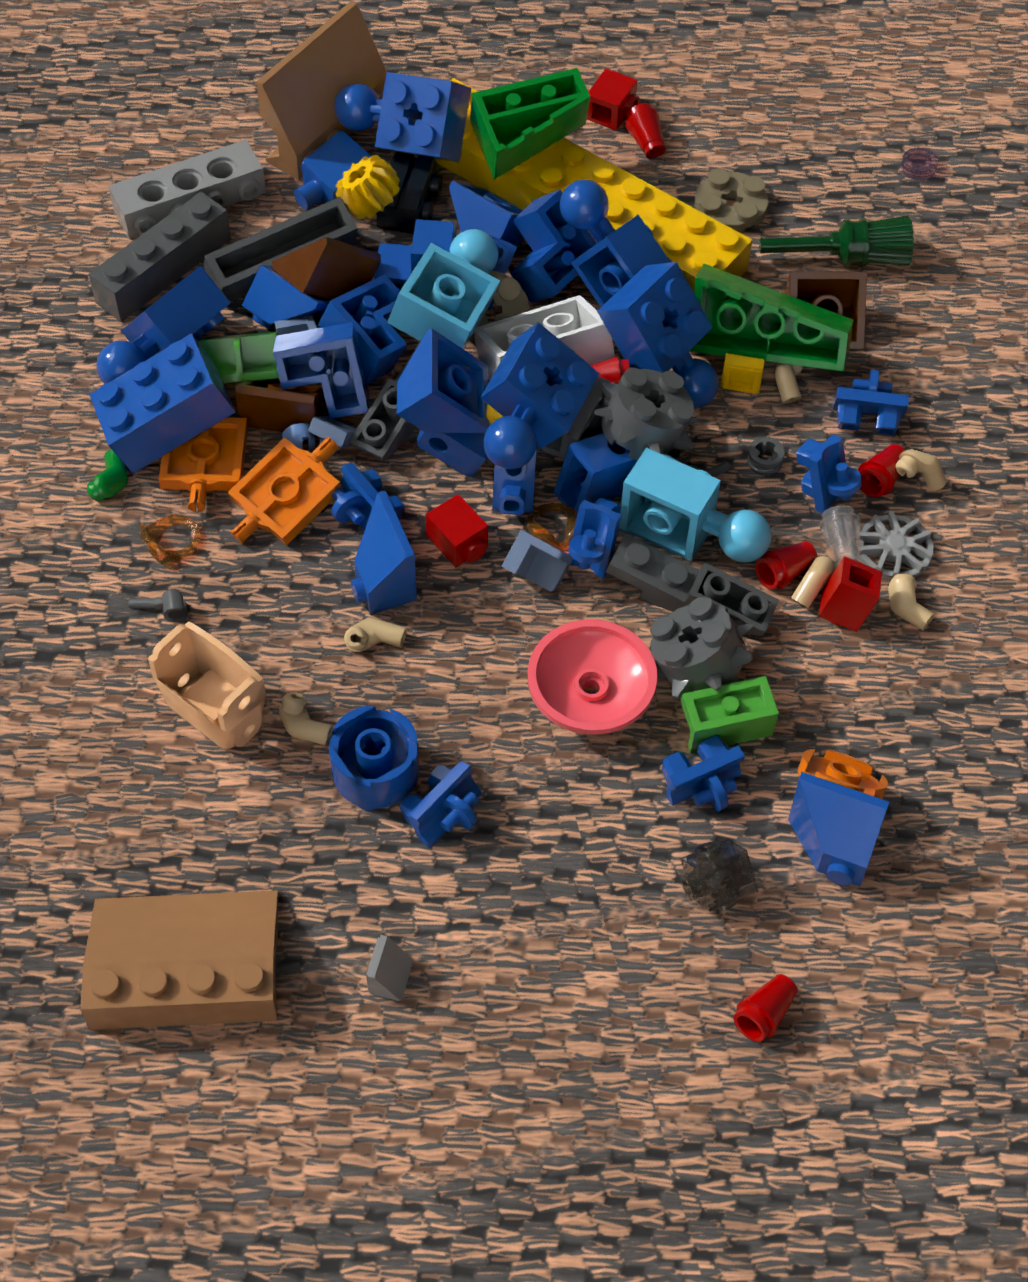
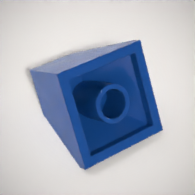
(485, 211)
(275, 299)
(443, 388)
(384, 561)
(836, 827)

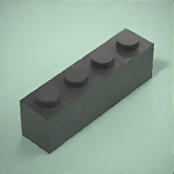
(160, 256)
(238, 263)

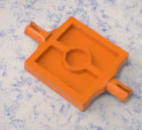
(207, 461)
(285, 491)

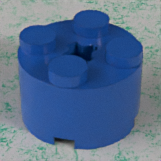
(374, 757)

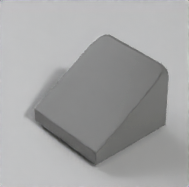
(388, 969)

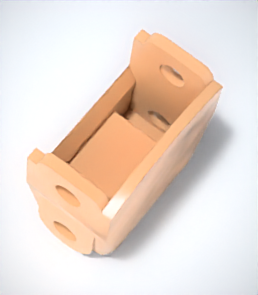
(209, 685)

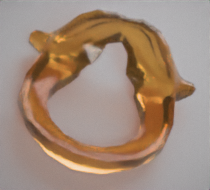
(543, 534)
(167, 557)

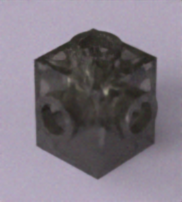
(718, 875)

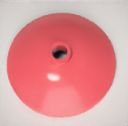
(598, 657)

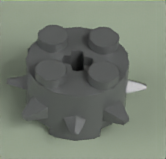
(647, 412)
(699, 647)

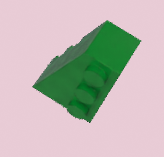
(527, 117)

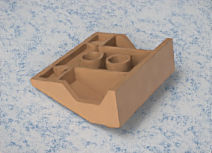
(302, 88)
(181, 960)

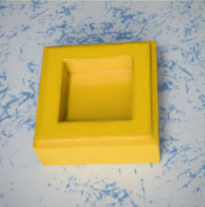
(742, 373)

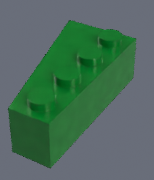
(768, 324)

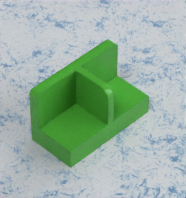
(242, 356)
(735, 712)

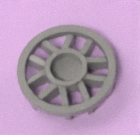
(896, 544)

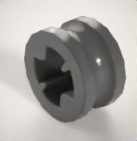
(768, 466)

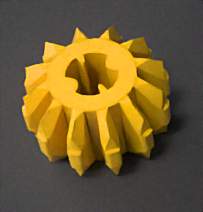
(368, 187)

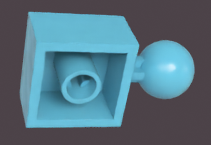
(449, 289)
(677, 511)

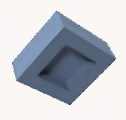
(334, 428)

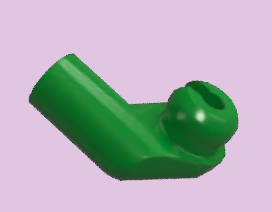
(110, 480)

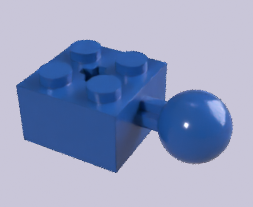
(413, 117)
(617, 252)
(185, 309)
(656, 325)
(538, 395)

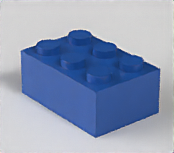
(161, 403)

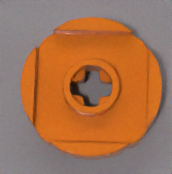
(843, 771)

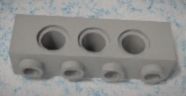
(221, 174)

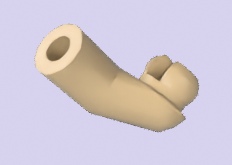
(787, 382)
(813, 581)
(298, 722)

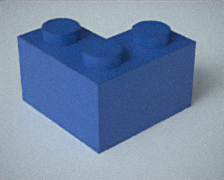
(553, 247)
(400, 260)
(369, 311)
(325, 357)

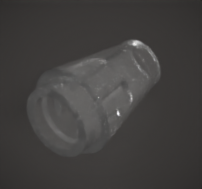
(841, 532)

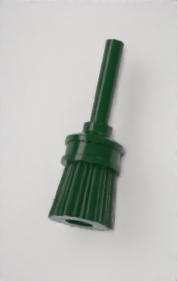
(855, 242)

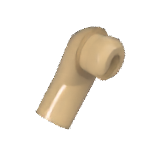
(915, 461)
(903, 601)
(372, 632)

